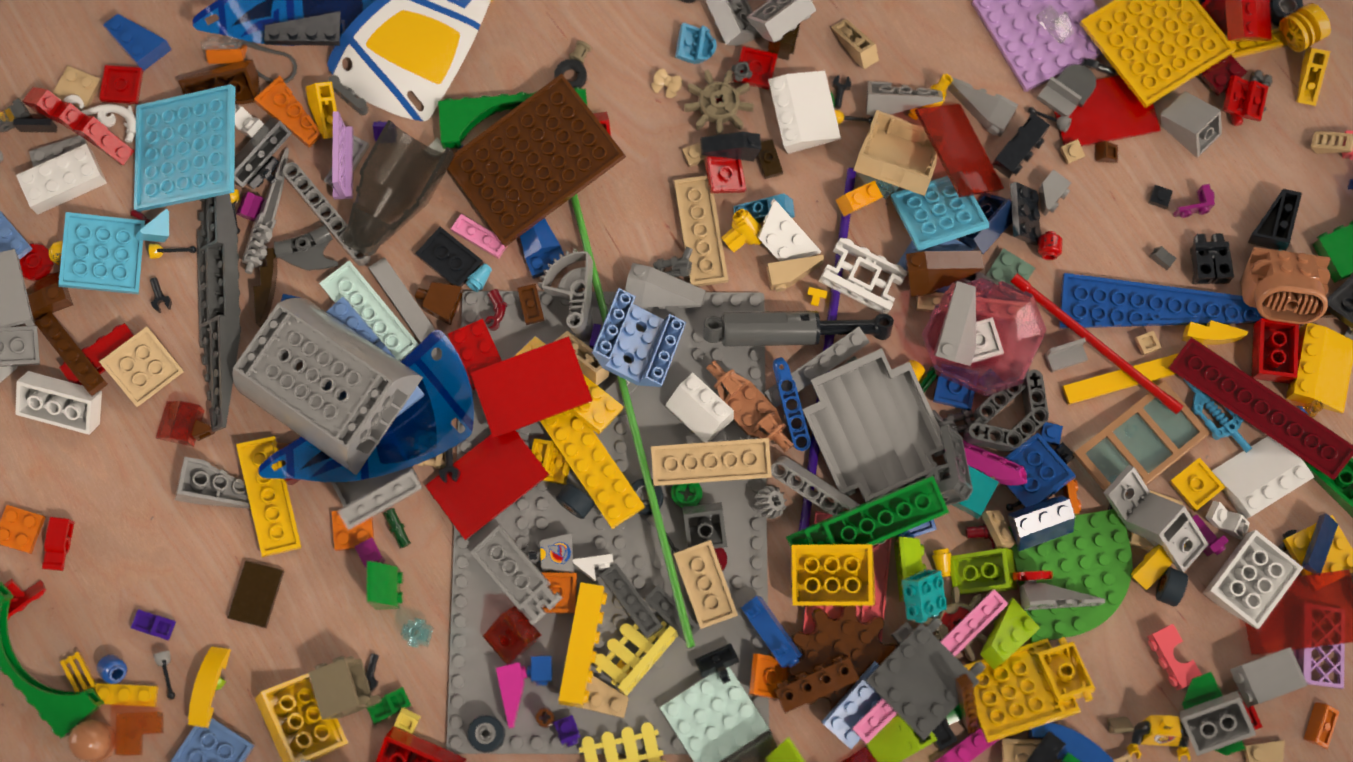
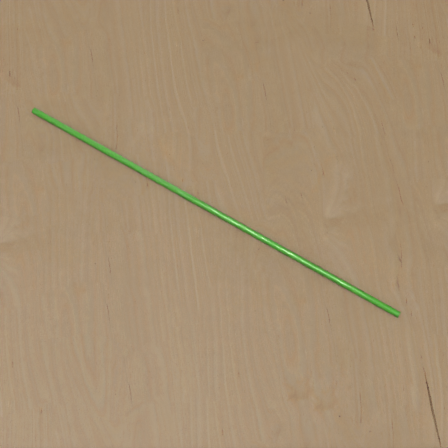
(638, 443)

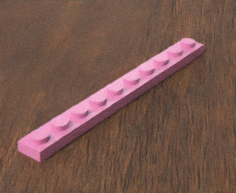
(954, 641)

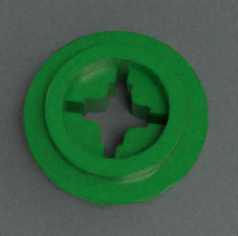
(693, 500)

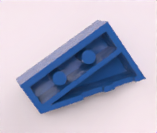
(138, 43)

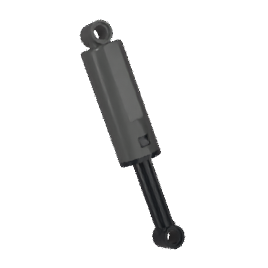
(786, 328)

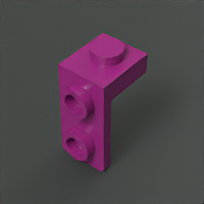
(1206, 199)
(1215, 544)

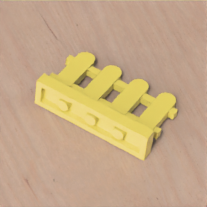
(632, 661)
(628, 738)

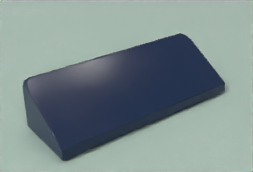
(1320, 544)

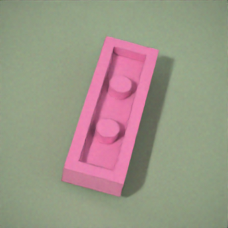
(478, 236)

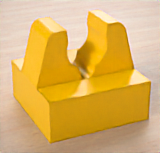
(816, 294)

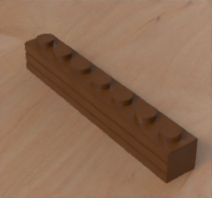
(967, 703)

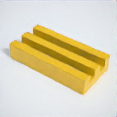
(79, 657)

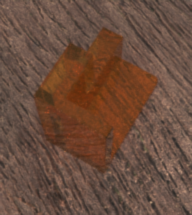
(131, 728)

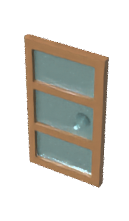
(1142, 437)

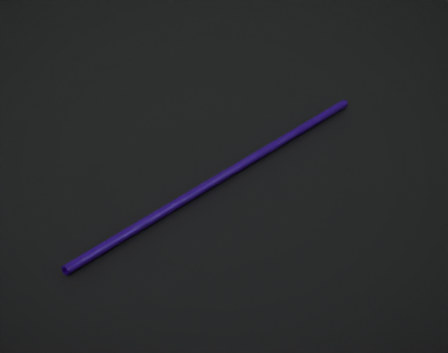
(828, 341)

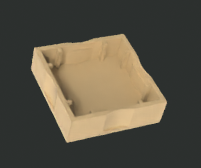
(897, 153)

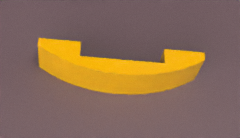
(205, 686)

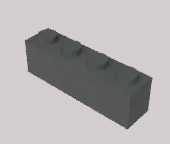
(259, 150)

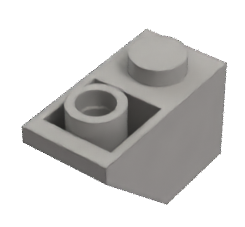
(1051, 190)

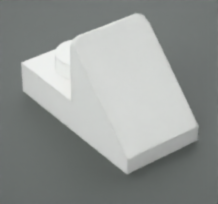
(587, 564)

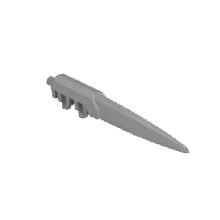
(265, 220)

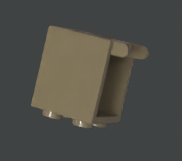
(341, 688)

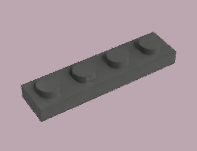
(631, 601)

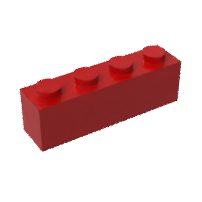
(100, 349)

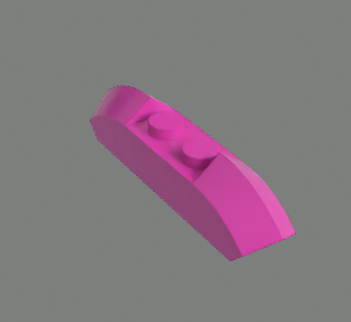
(992, 465)

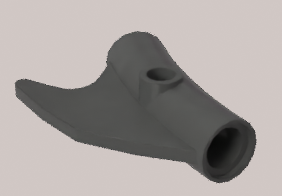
(306, 250)

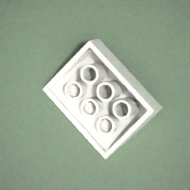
(804, 110)
(1261, 476)
(1253, 579)

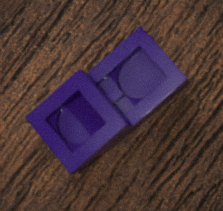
(153, 625)

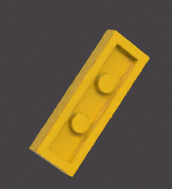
(127, 694)

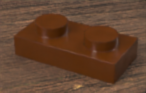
(530, 304)

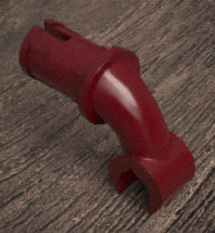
(499, 309)
(978, 532)

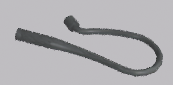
(261, 48)

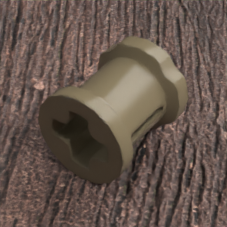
(580, 51)

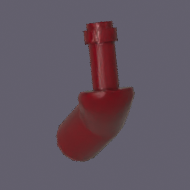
(140, 216)

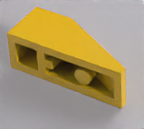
(1312, 75)
(322, 105)

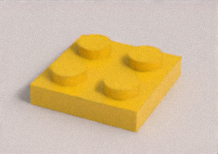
(1197, 484)

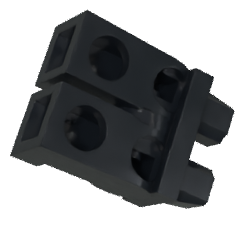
(1211, 260)

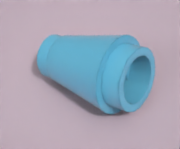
(478, 278)

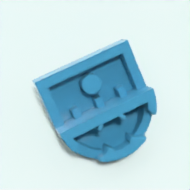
(695, 44)

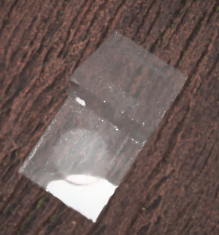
(1056, 24)

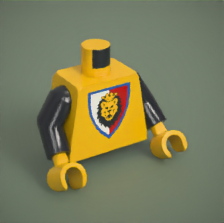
(1160, 731)

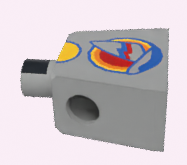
(555, 554)

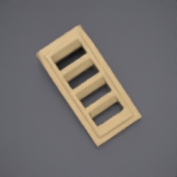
(1321, 139)

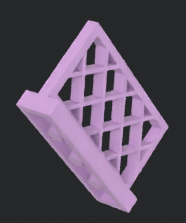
(342, 159)
(1305, 660)

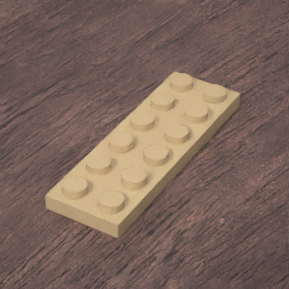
(701, 231)
(711, 461)

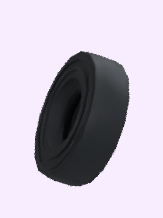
(572, 64)

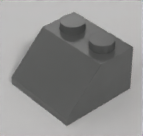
(705, 524)

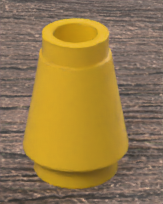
(942, 561)

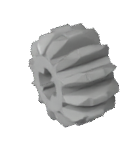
(770, 502)

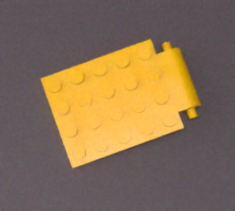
(1031, 688)

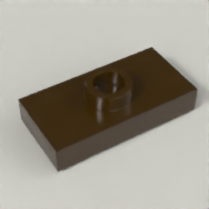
(769, 160)

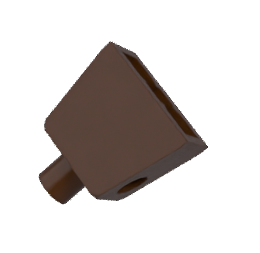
(440, 300)

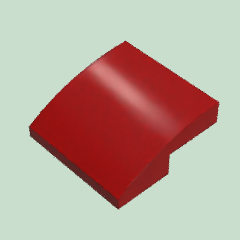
(1245, 98)

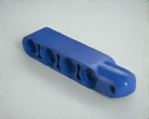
(780, 376)

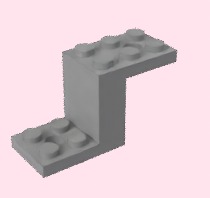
(1156, 518)

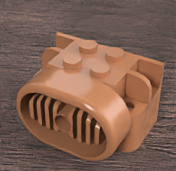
(1286, 285)

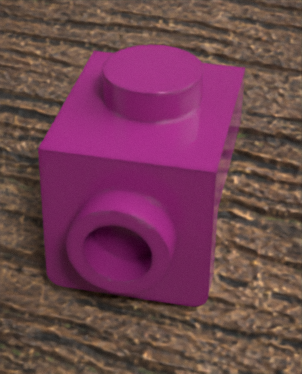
(369, 552)

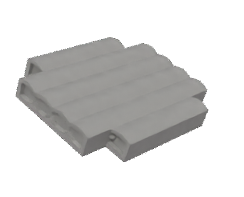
(874, 426)

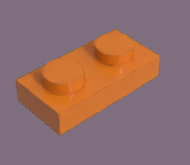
(1070, 492)

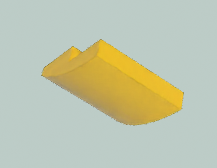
(551, 460)

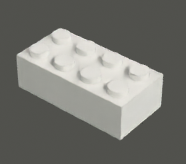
(61, 179)
(57, 402)

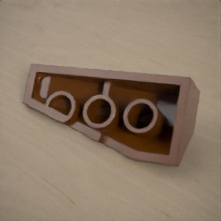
(239, 74)
(936, 269)
(48, 296)

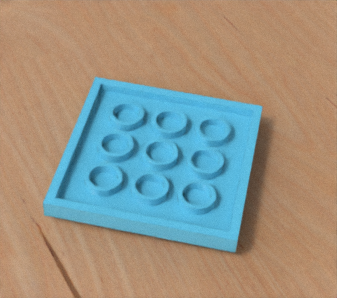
(938, 214)
(101, 253)

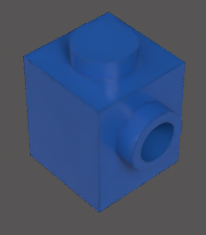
(540, 670)

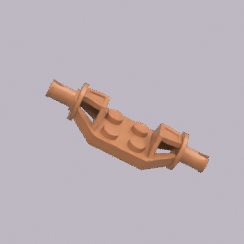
(750, 406)

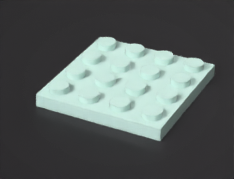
(714, 718)

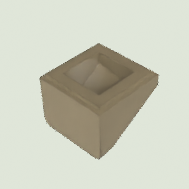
(1119, 725)

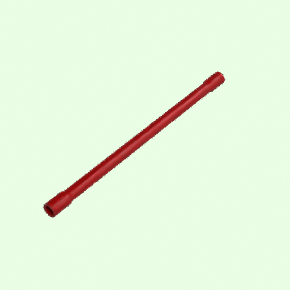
(1166, 399)

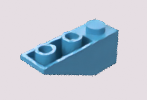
(761, 207)

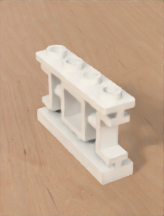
(857, 289)

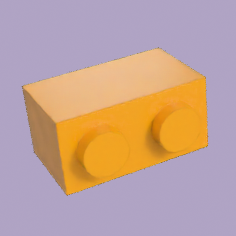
(859, 198)

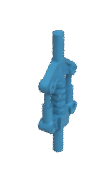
(1229, 427)

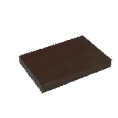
(255, 594)

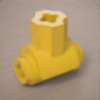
(744, 230)

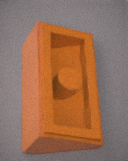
(223, 56)
(1321, 725)

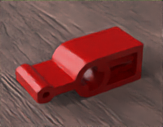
(57, 543)

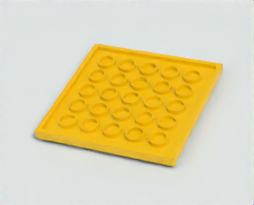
(1157, 43)

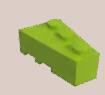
(1008, 634)

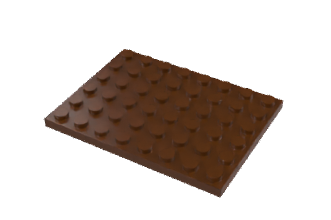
(534, 159)

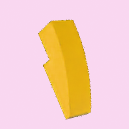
(1213, 333)
(1152, 566)

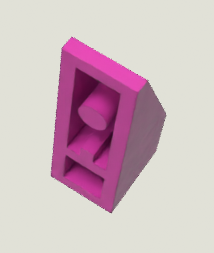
(512, 686)

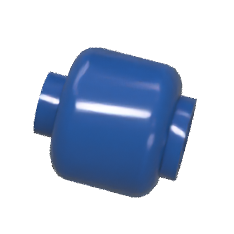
(112, 669)

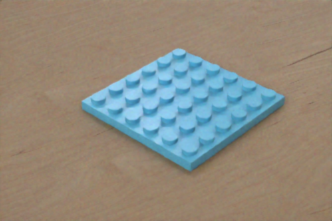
(185, 148)

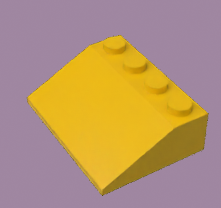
(1323, 368)
(833, 575)
(296, 721)

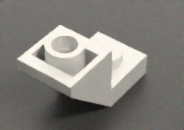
(245, 122)
(1227, 521)

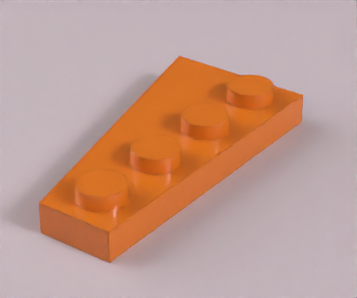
(282, 105)

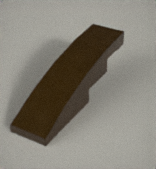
(265, 292)

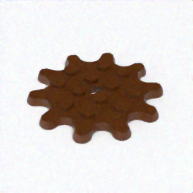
(837, 638)

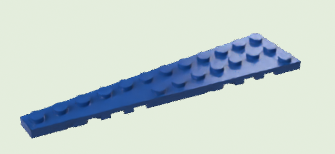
(1122, 303)

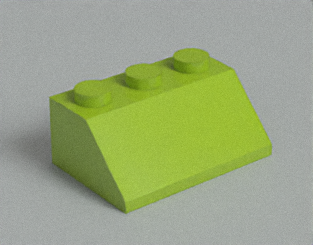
(908, 560)

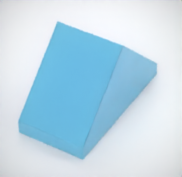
(156, 230)

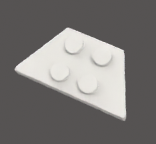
(784, 236)

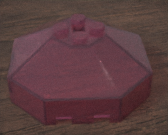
(1019, 331)

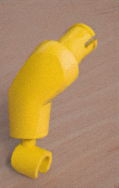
(942, 85)

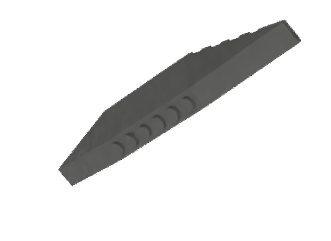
(218, 302)

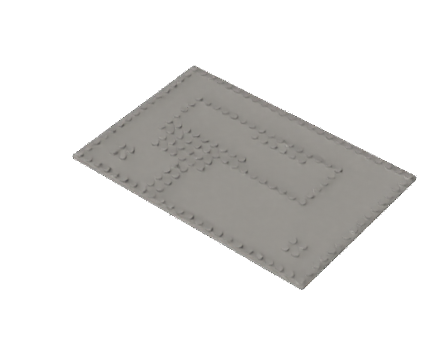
(633, 543)

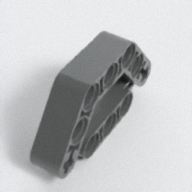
(1031, 386)

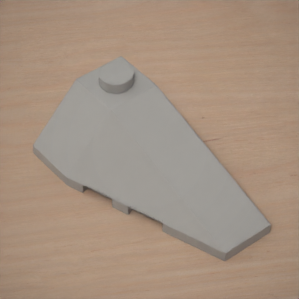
(891, 99)
(990, 111)
(660, 289)
(958, 330)
(209, 486)
(1045, 596)

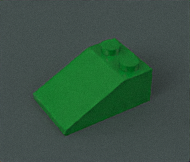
(384, 586)

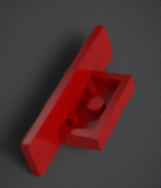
(23, 598)

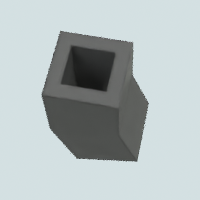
(1163, 257)

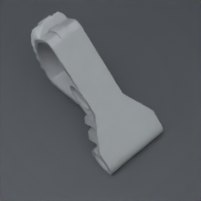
(580, 309)

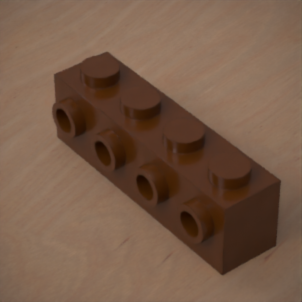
(816, 683)

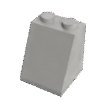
(1192, 122)
(1268, 677)

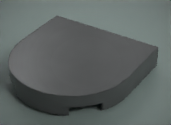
(1080, 80)

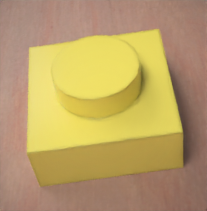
(407, 721)

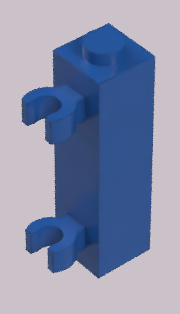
(772, 632)

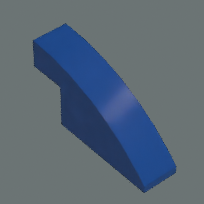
(1076, 743)

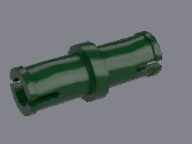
(397, 528)

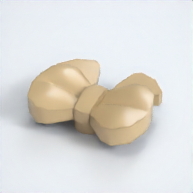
(673, 83)

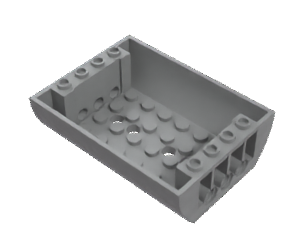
(331, 352)

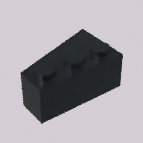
(1021, 146)
(1278, 223)

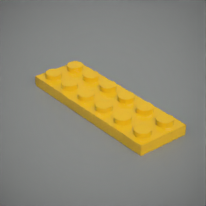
(594, 414)
(268, 499)

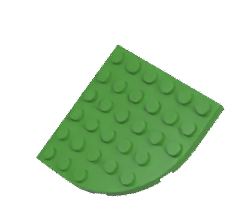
(1088, 561)

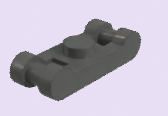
(349, 96)

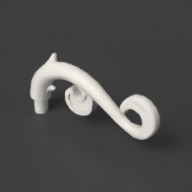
(104, 109)

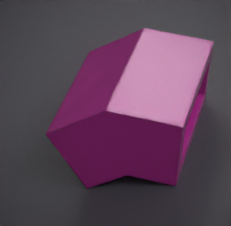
(250, 206)

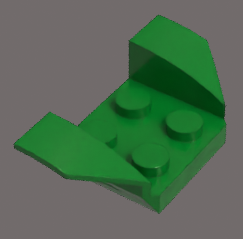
(1203, 690)

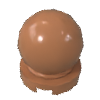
(92, 741)

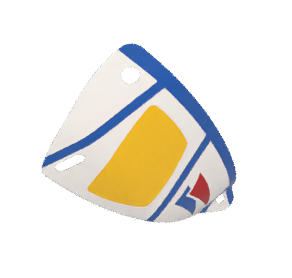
(406, 49)

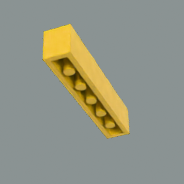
(581, 645)

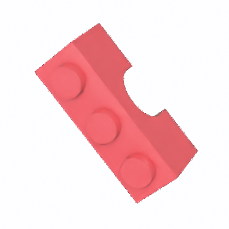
(1164, 643)

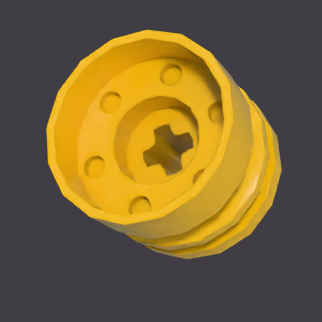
(1305, 27)

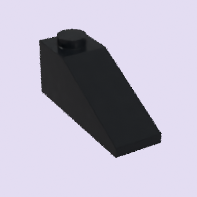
(732, 145)

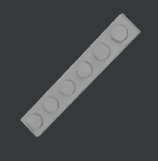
(821, 363)

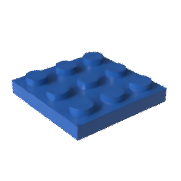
(1044, 471)

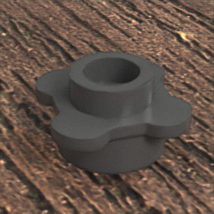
(741, 66)

